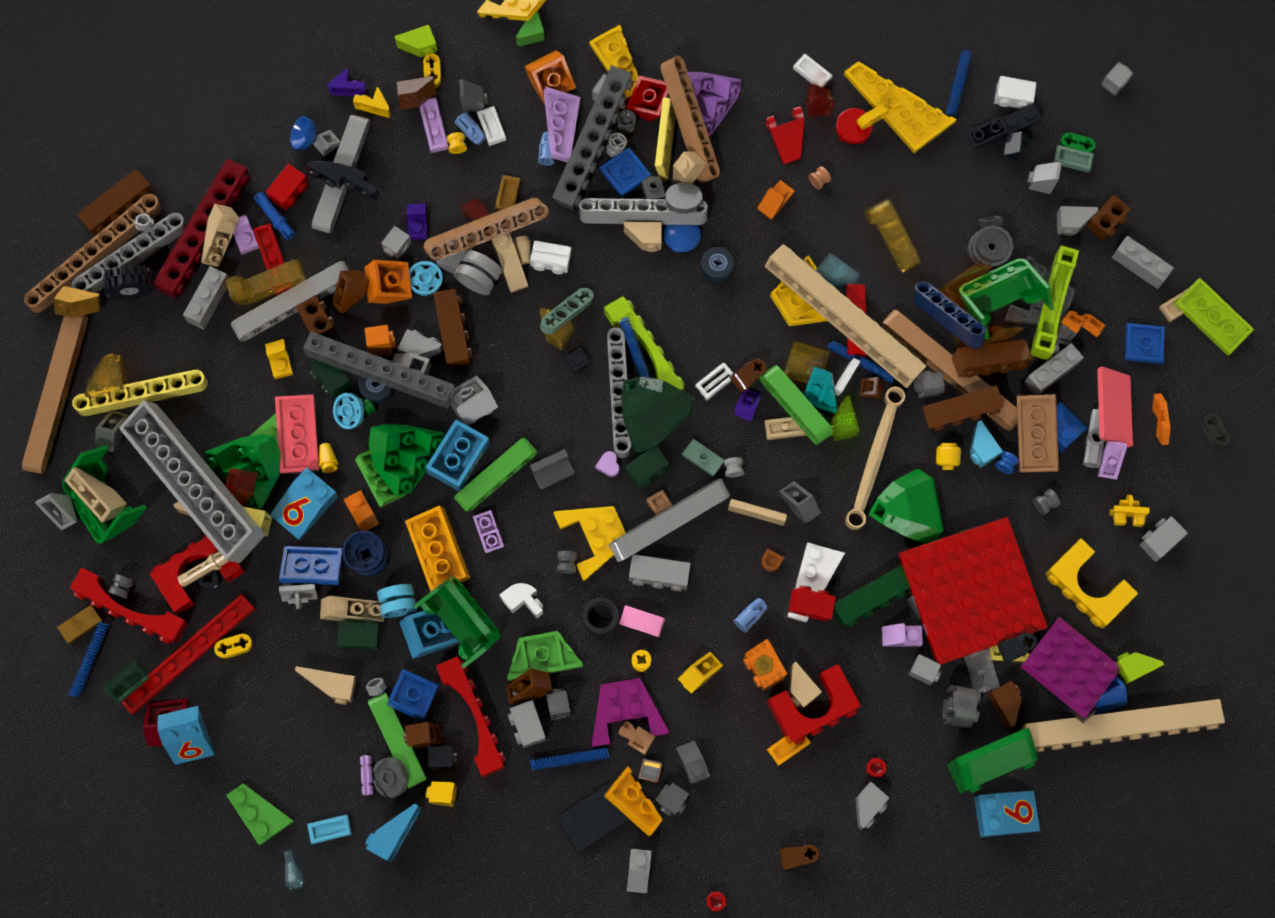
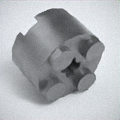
(961, 706)

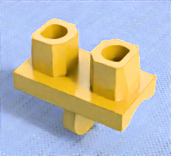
(1127, 510)

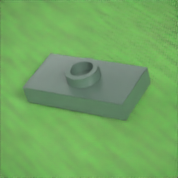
(1074, 158)
(703, 457)

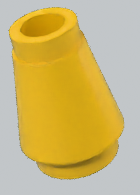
(327, 458)

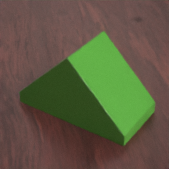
(530, 32)

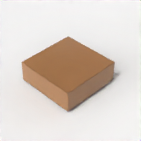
(659, 502)

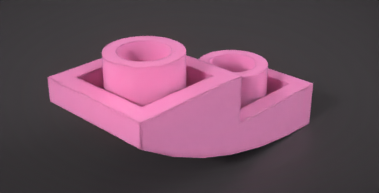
(642, 621)

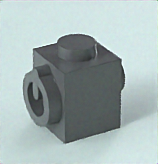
(672, 799)

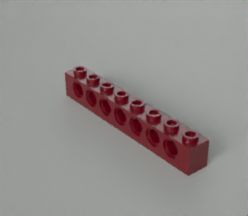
(174, 287)

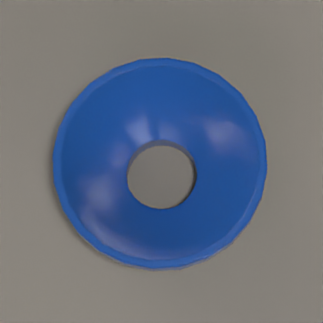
(303, 133)

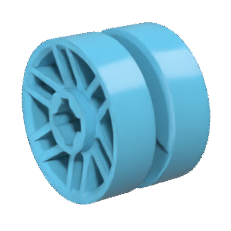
(396, 600)

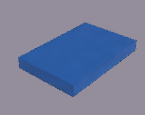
(311, 565)

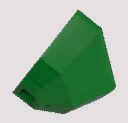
(253, 454)
(402, 454)
(911, 507)

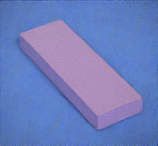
(433, 126)

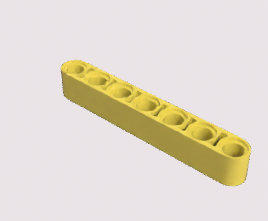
(150, 394)

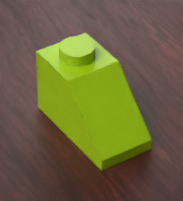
(417, 41)
(1136, 666)

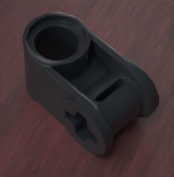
(1014, 648)

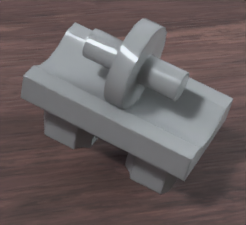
(298, 593)

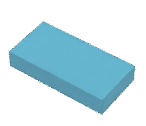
(329, 829)

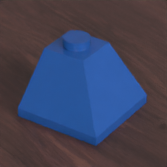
(1068, 427)

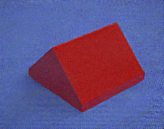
(648, 98)

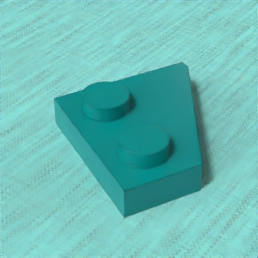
(821, 390)

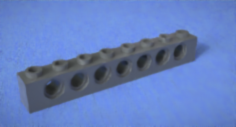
(614, 78)
(379, 370)

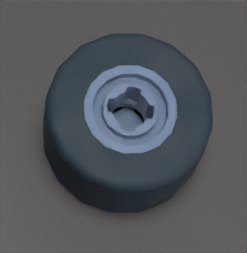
(720, 271)
(375, 393)

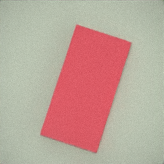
(1115, 406)
(297, 433)

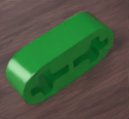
(1077, 142)

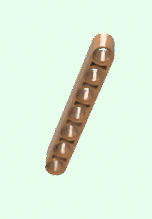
(689, 115)
(477, 228)

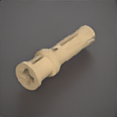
(213, 562)

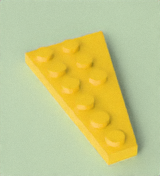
(908, 115)

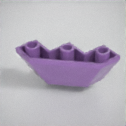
(714, 96)

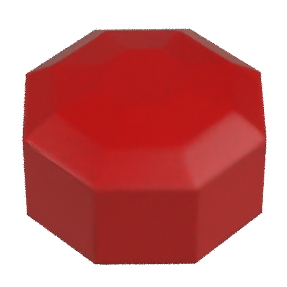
(876, 767)
(716, 901)

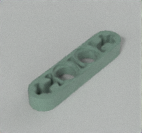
(569, 312)

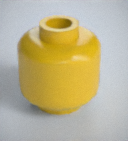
(948, 456)

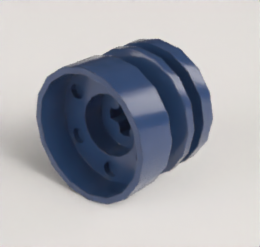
(362, 543)

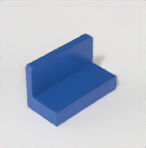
(1113, 697)

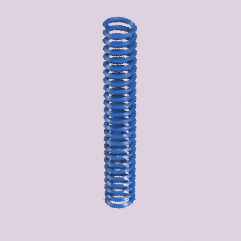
(957, 80)
(632, 342)
(875, 368)
(76, 688)
(569, 757)

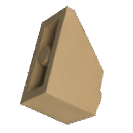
(688, 167)
(644, 234)
(802, 688)

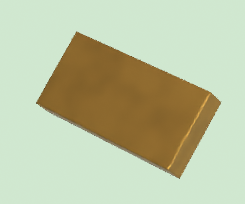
(508, 192)
(79, 624)

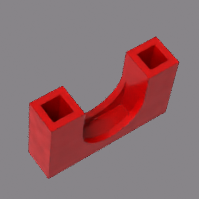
(167, 574)
(796, 726)

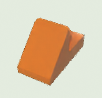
(775, 199)
(361, 511)

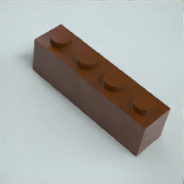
(114, 202)
(451, 328)
(992, 358)
(962, 408)

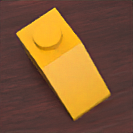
(700, 672)
(442, 793)

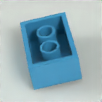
(457, 455)

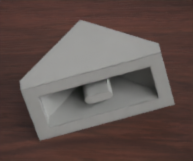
(58, 509)

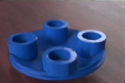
(682, 237)

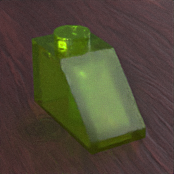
(844, 421)

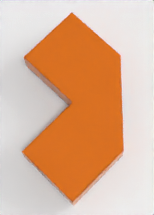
(1086, 321)
(1163, 424)

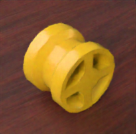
(456, 143)
(643, 663)

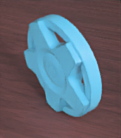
(425, 278)
(349, 410)

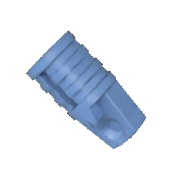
(470, 128)
(544, 151)
(750, 615)

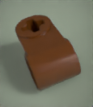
(747, 375)
(794, 856)

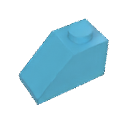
(983, 446)

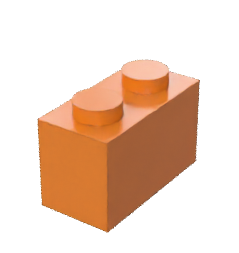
(380, 340)

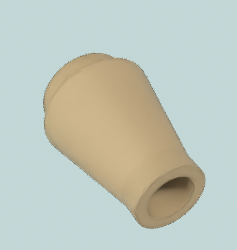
(523, 249)

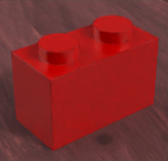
(287, 187)
(812, 604)

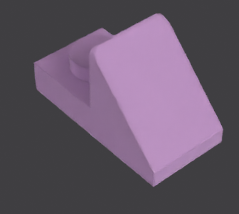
(245, 236)
(1112, 459)
(901, 636)

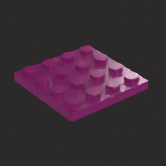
(1071, 667)

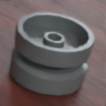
(990, 236)

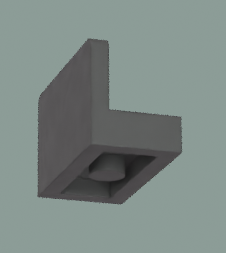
(552, 469)

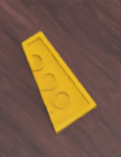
(613, 50)

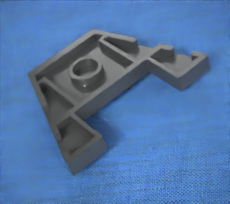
(1020, 315)

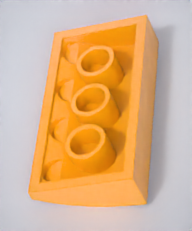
(437, 547)

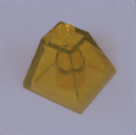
(803, 359)
(107, 376)

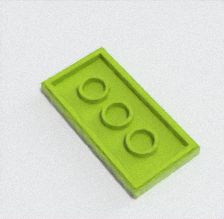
(1213, 316)

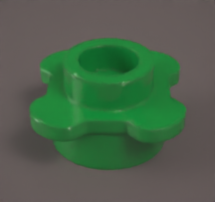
(368, 406)

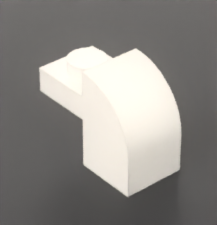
(522, 594)

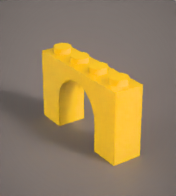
(1099, 610)

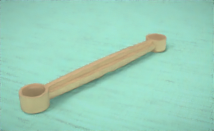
(875, 457)

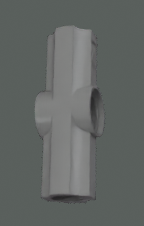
(1093, 449)

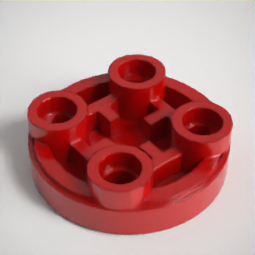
(849, 130)

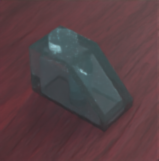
(837, 272)

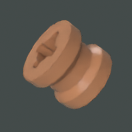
(819, 178)

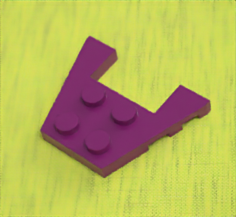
(625, 702)

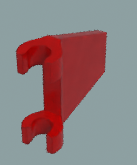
(788, 136)

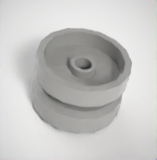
(477, 272)

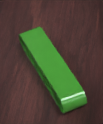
(796, 405)
(495, 475)
(394, 736)

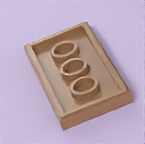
(1038, 433)

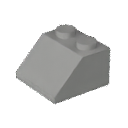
(472, 401)

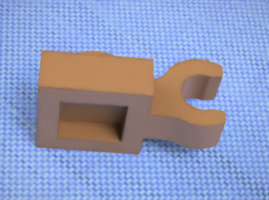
(638, 738)

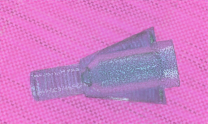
(293, 876)

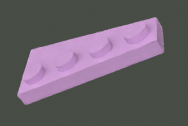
(561, 122)

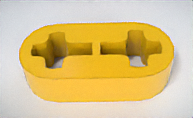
(436, 70)
(873, 116)
(232, 641)

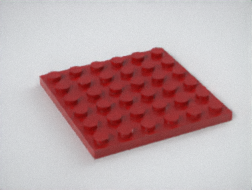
(972, 590)

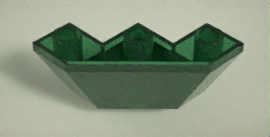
(652, 410)

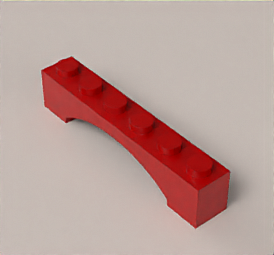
(166, 626)
(488, 757)

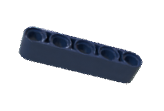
(949, 314)

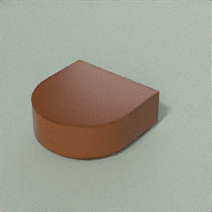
(771, 561)

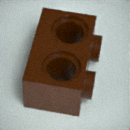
(1107, 217)
(312, 321)

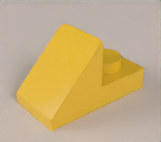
(375, 106)
(279, 359)

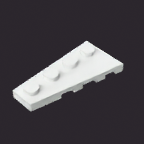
(816, 570)

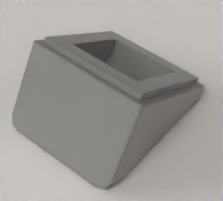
(326, 142)

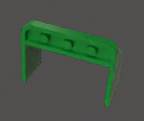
(1003, 287)
(92, 464)
(462, 617)
(993, 761)

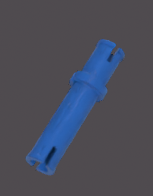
(279, 221)

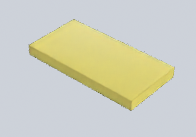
(665, 139)

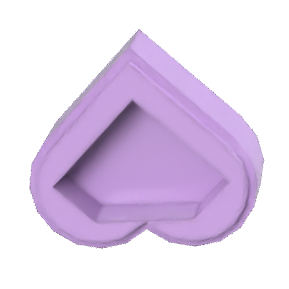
(608, 464)

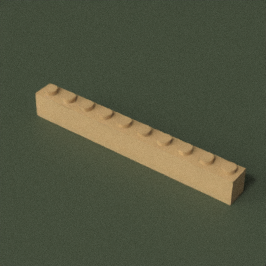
(845, 315)
(1127, 724)

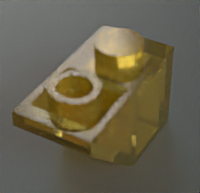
(561, 336)

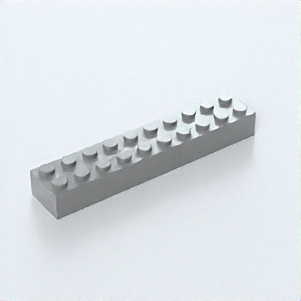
(192, 482)

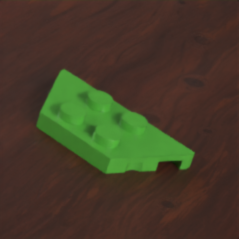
(544, 653)

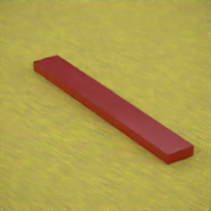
(189, 653)

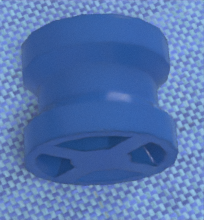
(1007, 462)

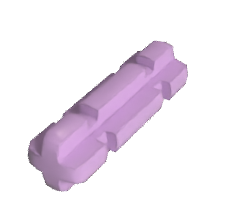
(366, 775)

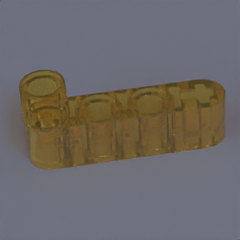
(894, 234)
(265, 284)

